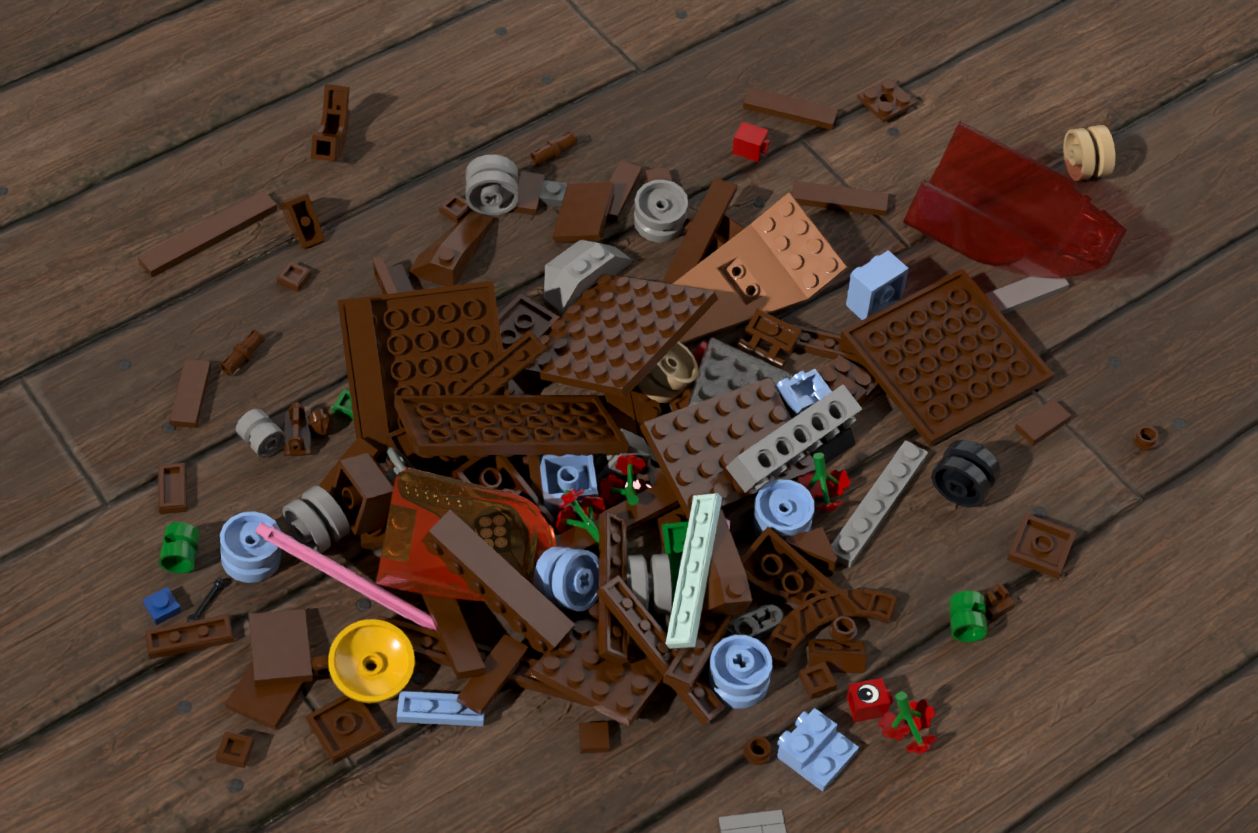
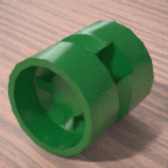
(179, 548)
(968, 616)

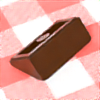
(838, 656)

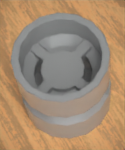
(260, 432)

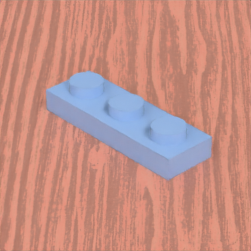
(435, 709)

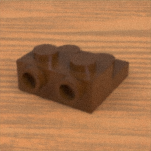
(856, 380)

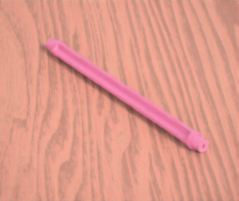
(345, 576)

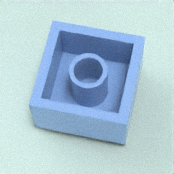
(876, 285)
(563, 474)

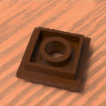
(886, 99)

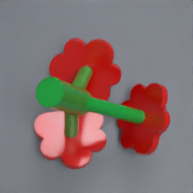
(834, 485)
(612, 487)
(586, 510)
(918, 717)

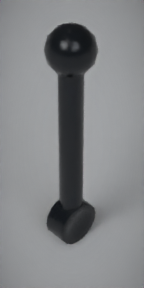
(218, 584)

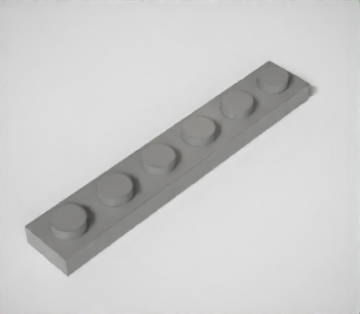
(878, 503)

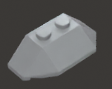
(578, 271)

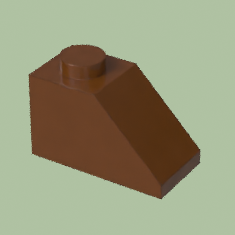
(302, 220)

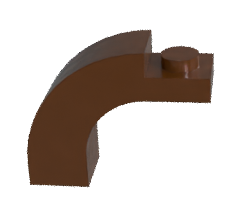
(332, 133)

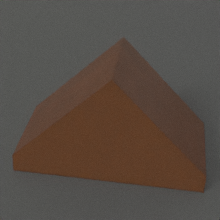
(815, 549)

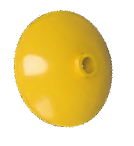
(373, 643)

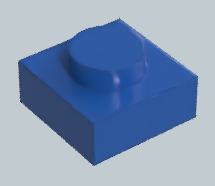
(162, 605)

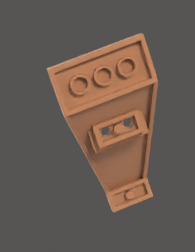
(777, 255)

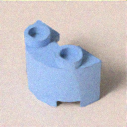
(803, 390)

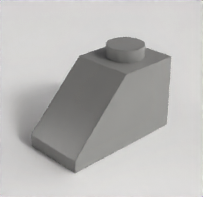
(605, 464)

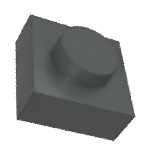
(552, 193)

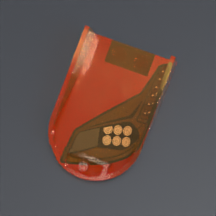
(499, 517)

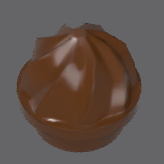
(321, 421)

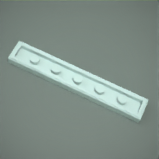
(693, 571)

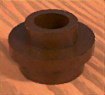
(1148, 433)
(843, 624)
(758, 743)

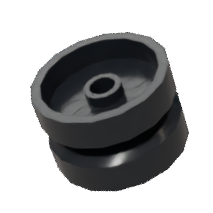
(966, 473)

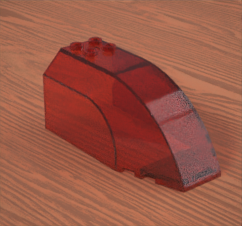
(1011, 211)

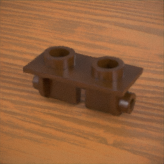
(297, 431)

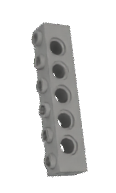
(793, 438)

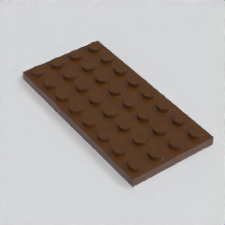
(509, 425)

